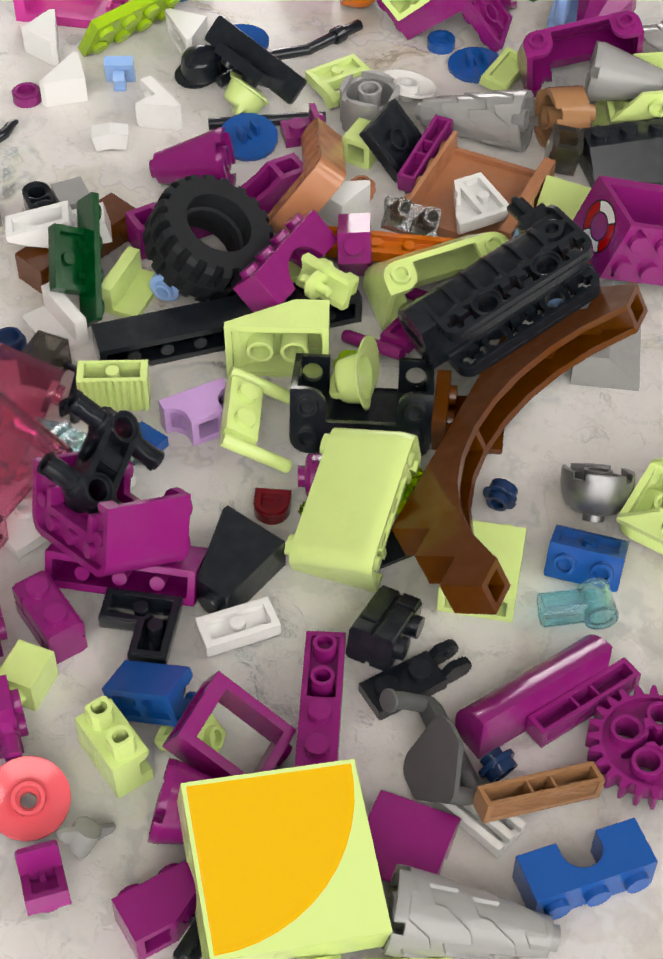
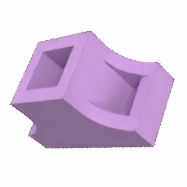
(195, 412)

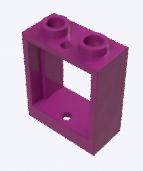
(194, 752)

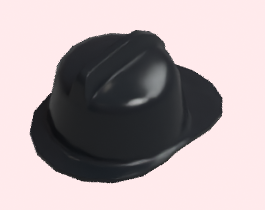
(199, 67)

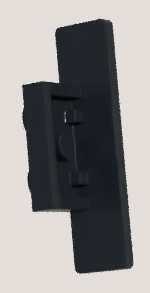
(254, 61)

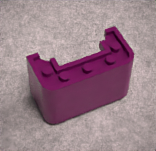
(120, 535)

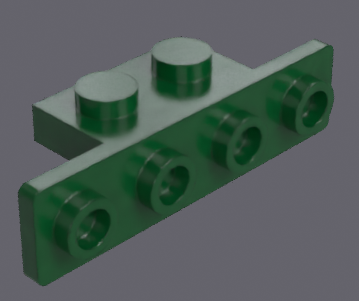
(77, 258)

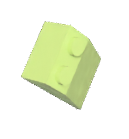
(270, 338)

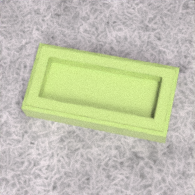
(502, 72)

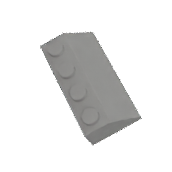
(614, 366)

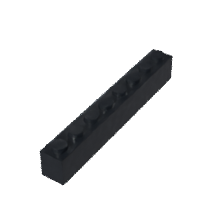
(188, 329)

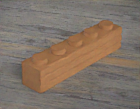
(538, 791)

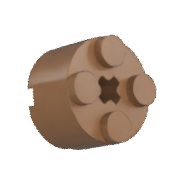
(564, 107)

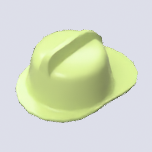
(243, 96)
(357, 374)

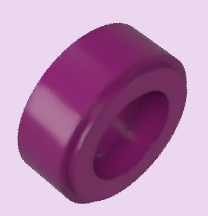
(26, 95)

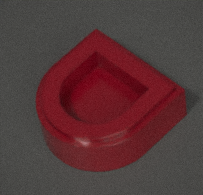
(272, 505)

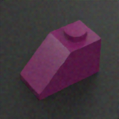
(354, 242)

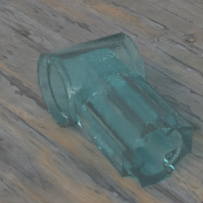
(588, 604)

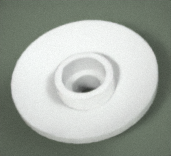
(412, 85)

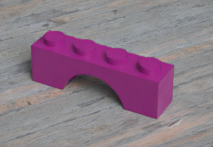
(268, 279)

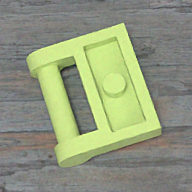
(329, 76)

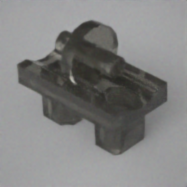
(410, 218)

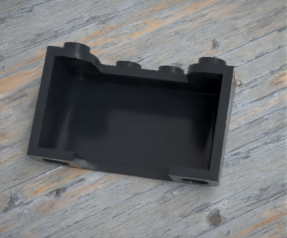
(391, 409)

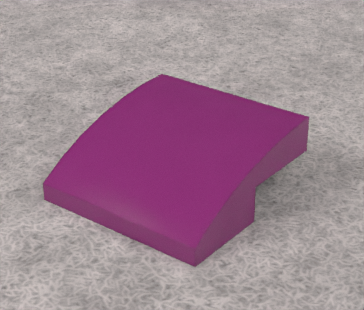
(410, 834)

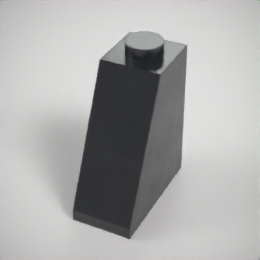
(237, 562)

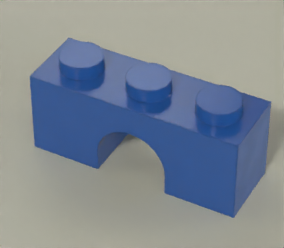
(556, 887)

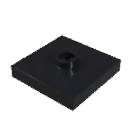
(391, 137)

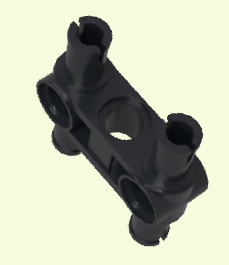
(103, 456)

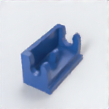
(150, 691)

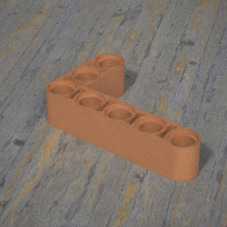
(321, 176)

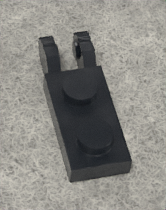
(416, 675)

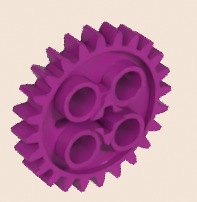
(624, 757)

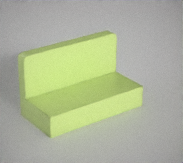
(127, 286)

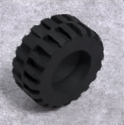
(217, 209)

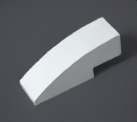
(31, 226)

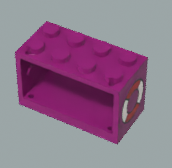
(624, 229)

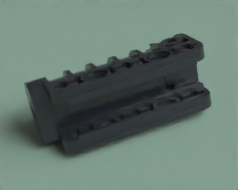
(504, 291)

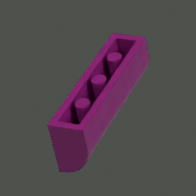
(167, 579)
(505, 710)

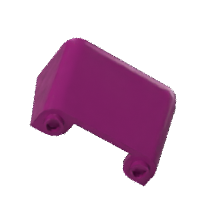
(575, 44)

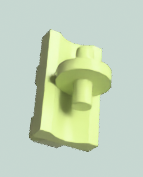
(326, 282)

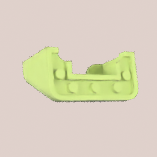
(393, 278)
(353, 505)

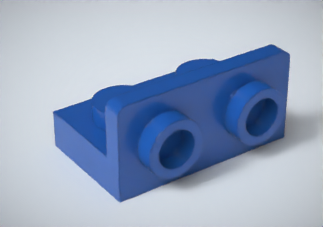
(585, 555)

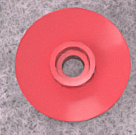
(49, 786)

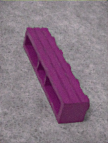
(426, 148)
(581, 702)

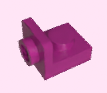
(293, 129)

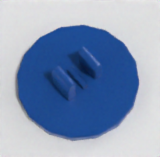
(471, 63)
(251, 136)

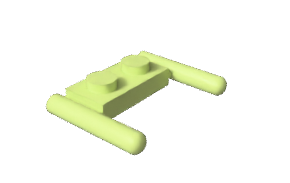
(242, 416)

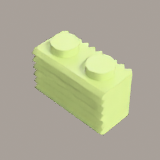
(116, 383)

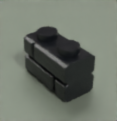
(385, 629)

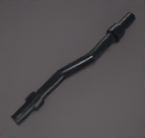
(335, 36)

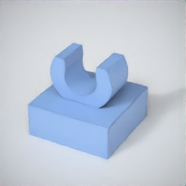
(119, 71)

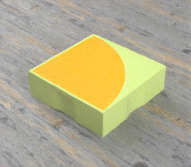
(283, 863)

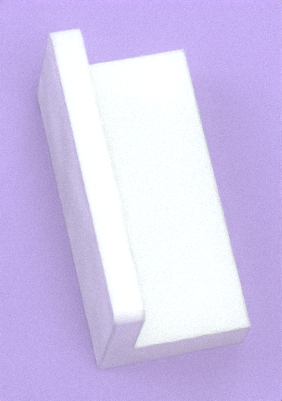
(58, 318)

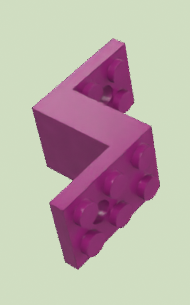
(486, 16)

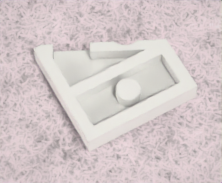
(477, 203)

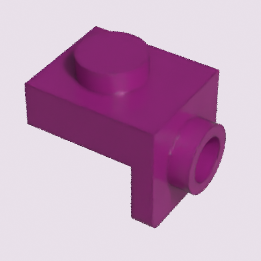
(42, 877)

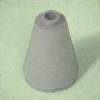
(619, 75)

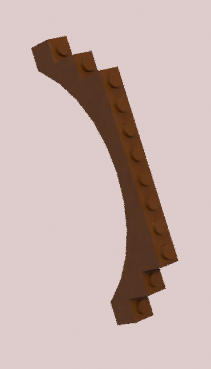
(438, 514)

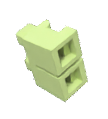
(113, 746)

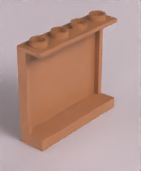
(453, 163)

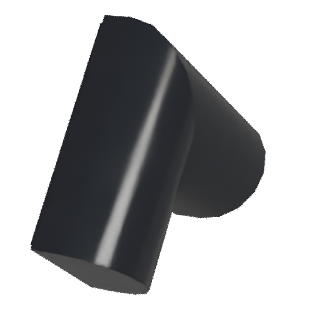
(151, 618)

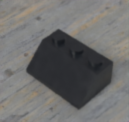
(624, 151)

